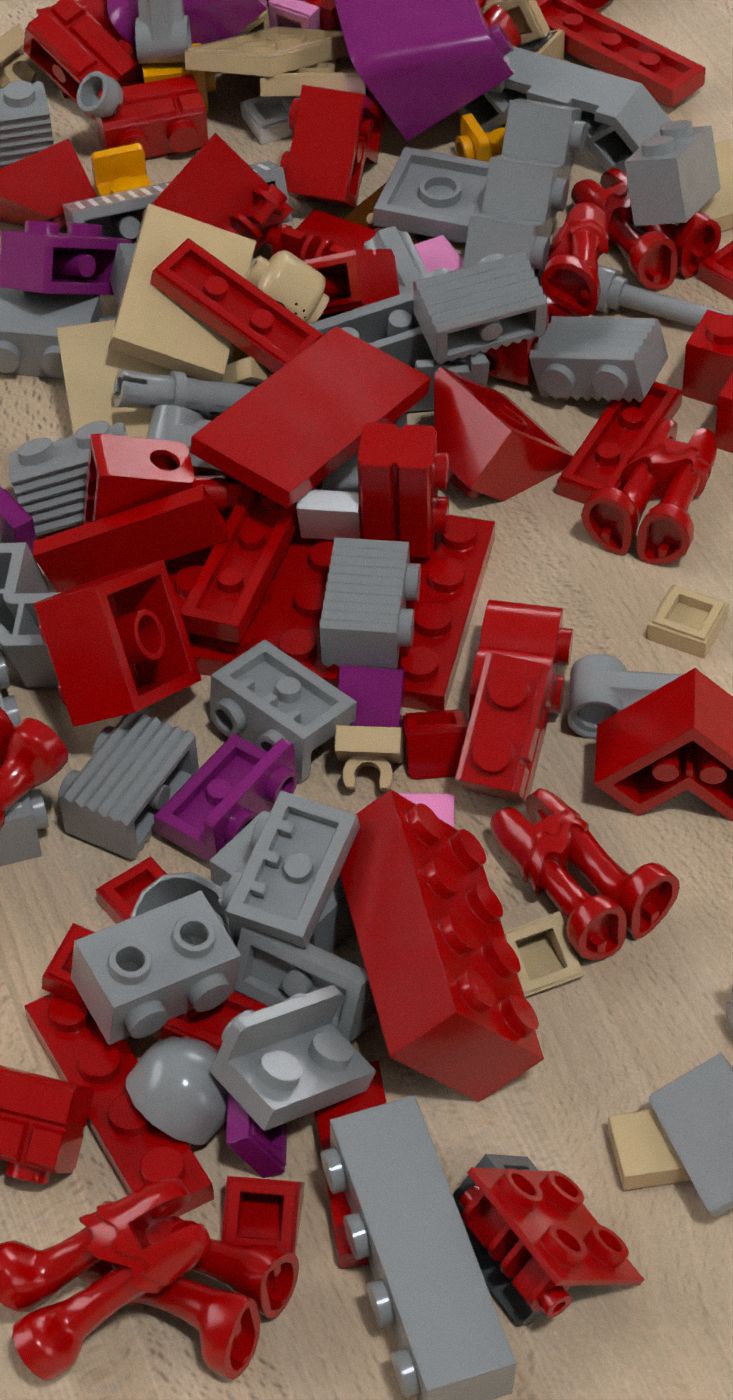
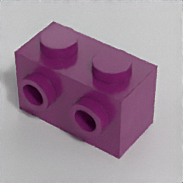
(58, 262)

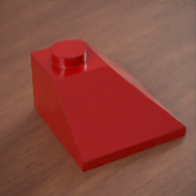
(41, 184)
(491, 439)

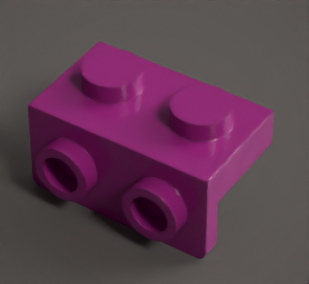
(227, 795)

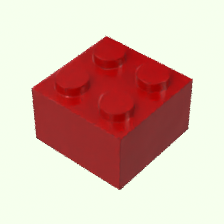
(117, 643)

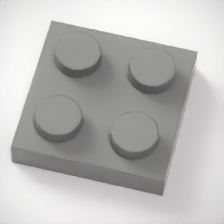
(432, 194)

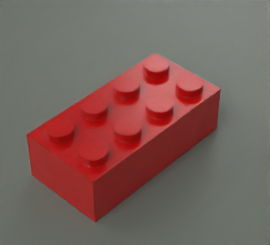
(437, 950)

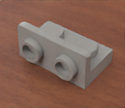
(275, 697)
(290, 869)
(290, 1059)

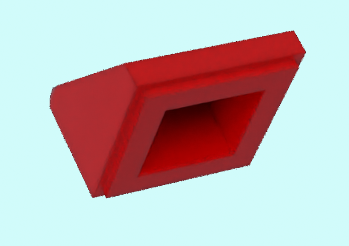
(434, 742)
(262, 1212)

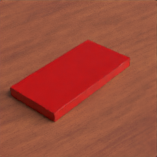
(309, 416)

